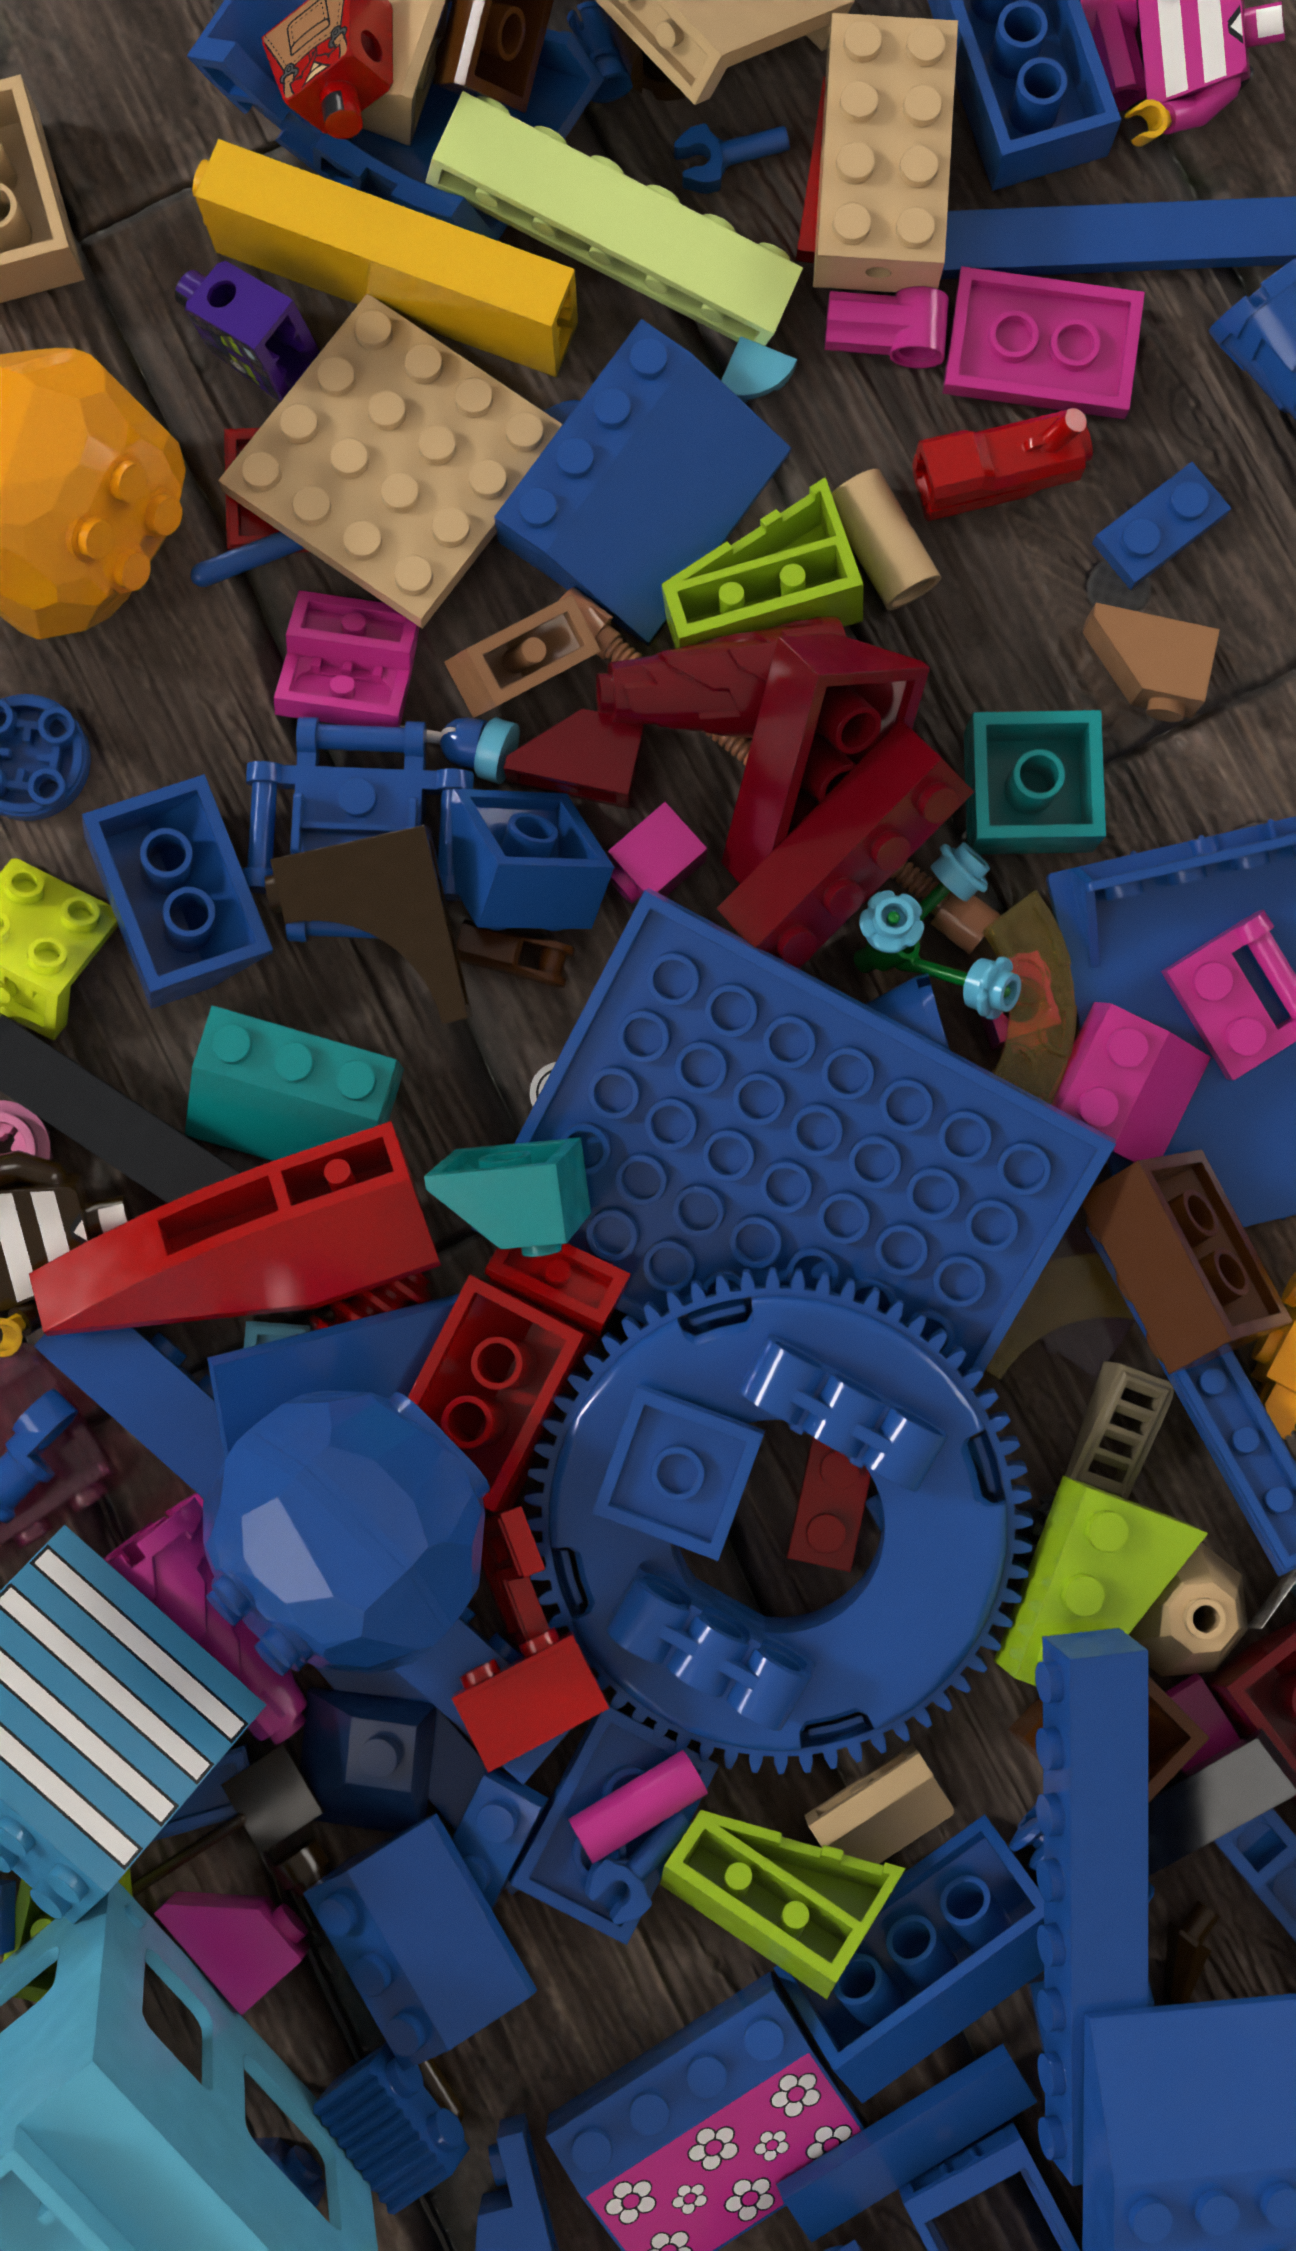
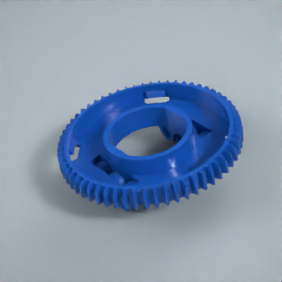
(883, 1646)

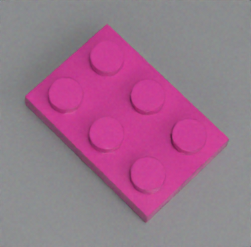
(1043, 342)

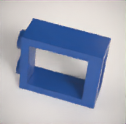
(972, 2172)

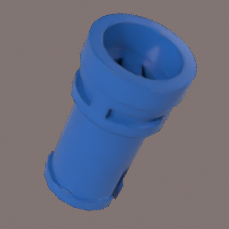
(603, 50)

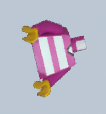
(1197, 58)

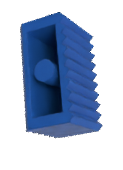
(392, 2128)

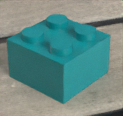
(1035, 782)

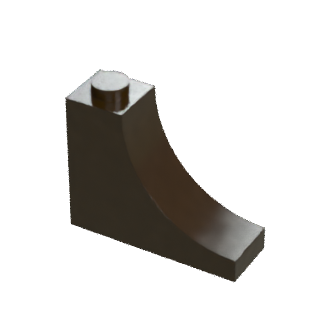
(386, 889)

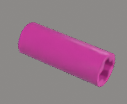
(638, 1806)

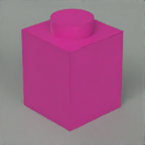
(655, 855)

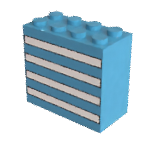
(99, 1724)

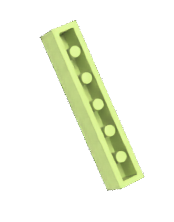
(612, 221)

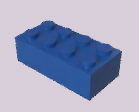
(1030, 86)

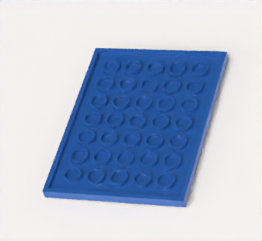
(789, 1128)

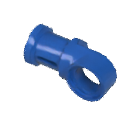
(34, 1432)

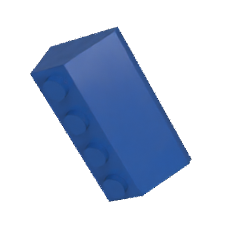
(932, 1963)

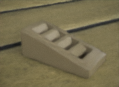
(1147, 1421)

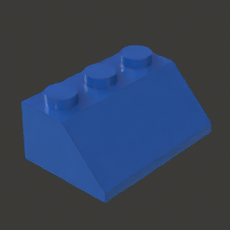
(176, 889)
(420, 1942)

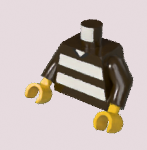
(40, 1220)

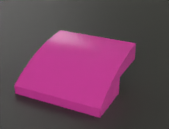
(346, 661)

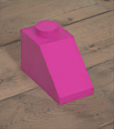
(237, 1940)

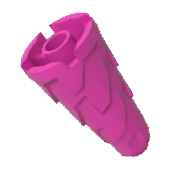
(172, 1571)

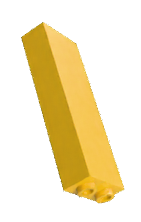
(405, 259)

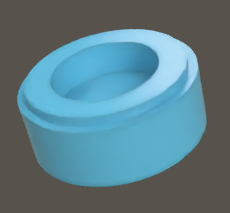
(495, 743)

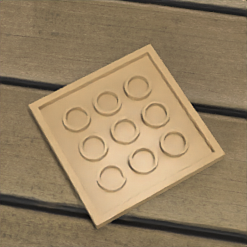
(390, 459)

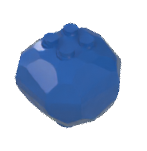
(345, 1532)

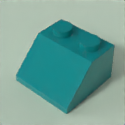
(517, 1192)

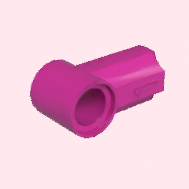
(1114, 31)
(904, 326)

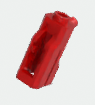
(1000, 463)

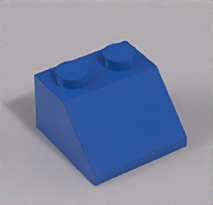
(526, 860)

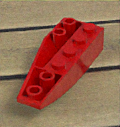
(250, 1244)

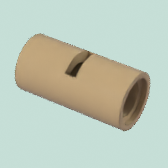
(884, 539)

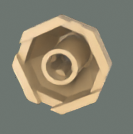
(1194, 1617)

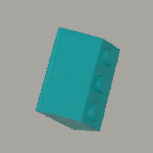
(283, 1088)

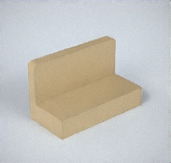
(882, 1809)

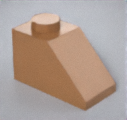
(522, 656)
(1154, 659)

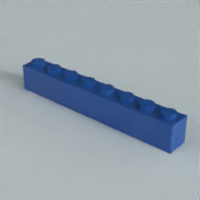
(1092, 1861)

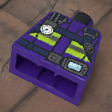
(249, 326)

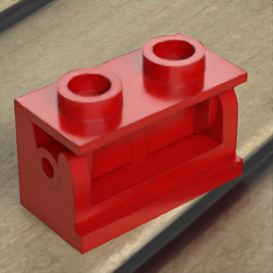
(529, 1698)

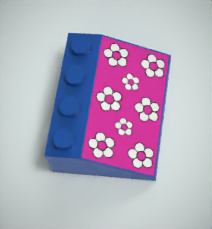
(704, 2126)

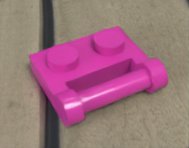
(1224, 1002)

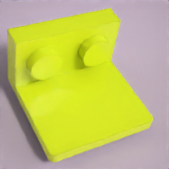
(45, 944)

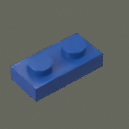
(1161, 525)
(497, 1830)

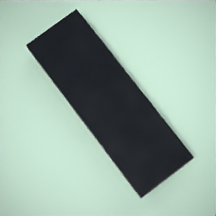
(1217, 1798)

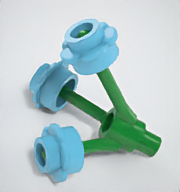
(896, 925)

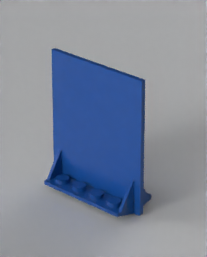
(1148, 911)

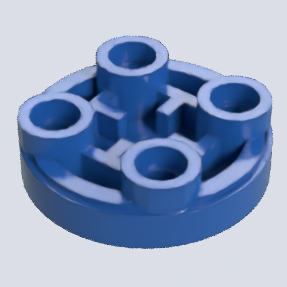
(41, 757)

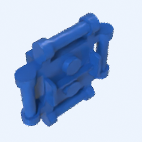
(348, 802)

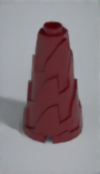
(701, 685)

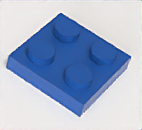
(678, 1472)

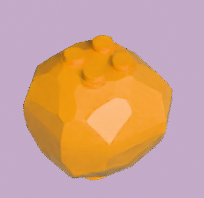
(82, 491)

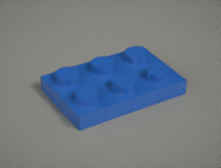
(554, 1861)

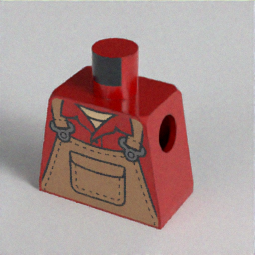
(333, 61)

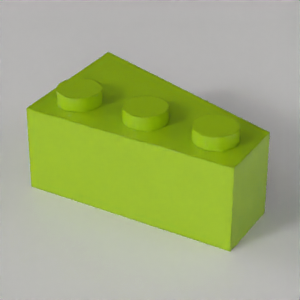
(775, 575)
(1092, 1571)
(780, 1895)

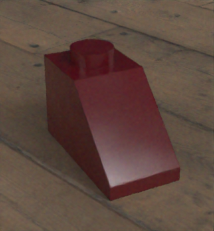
(581, 757)

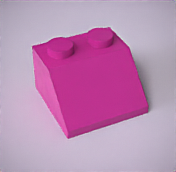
(1129, 1080)

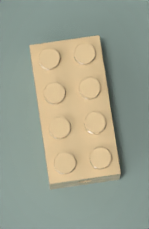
(885, 152)

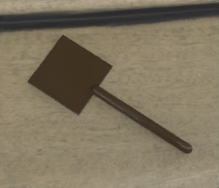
(269, 1801)

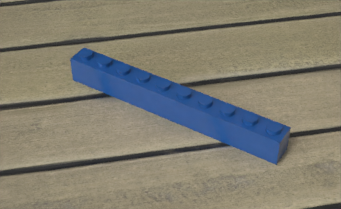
(177, 1420)

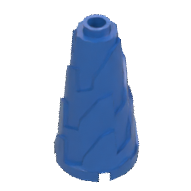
(1262, 336)

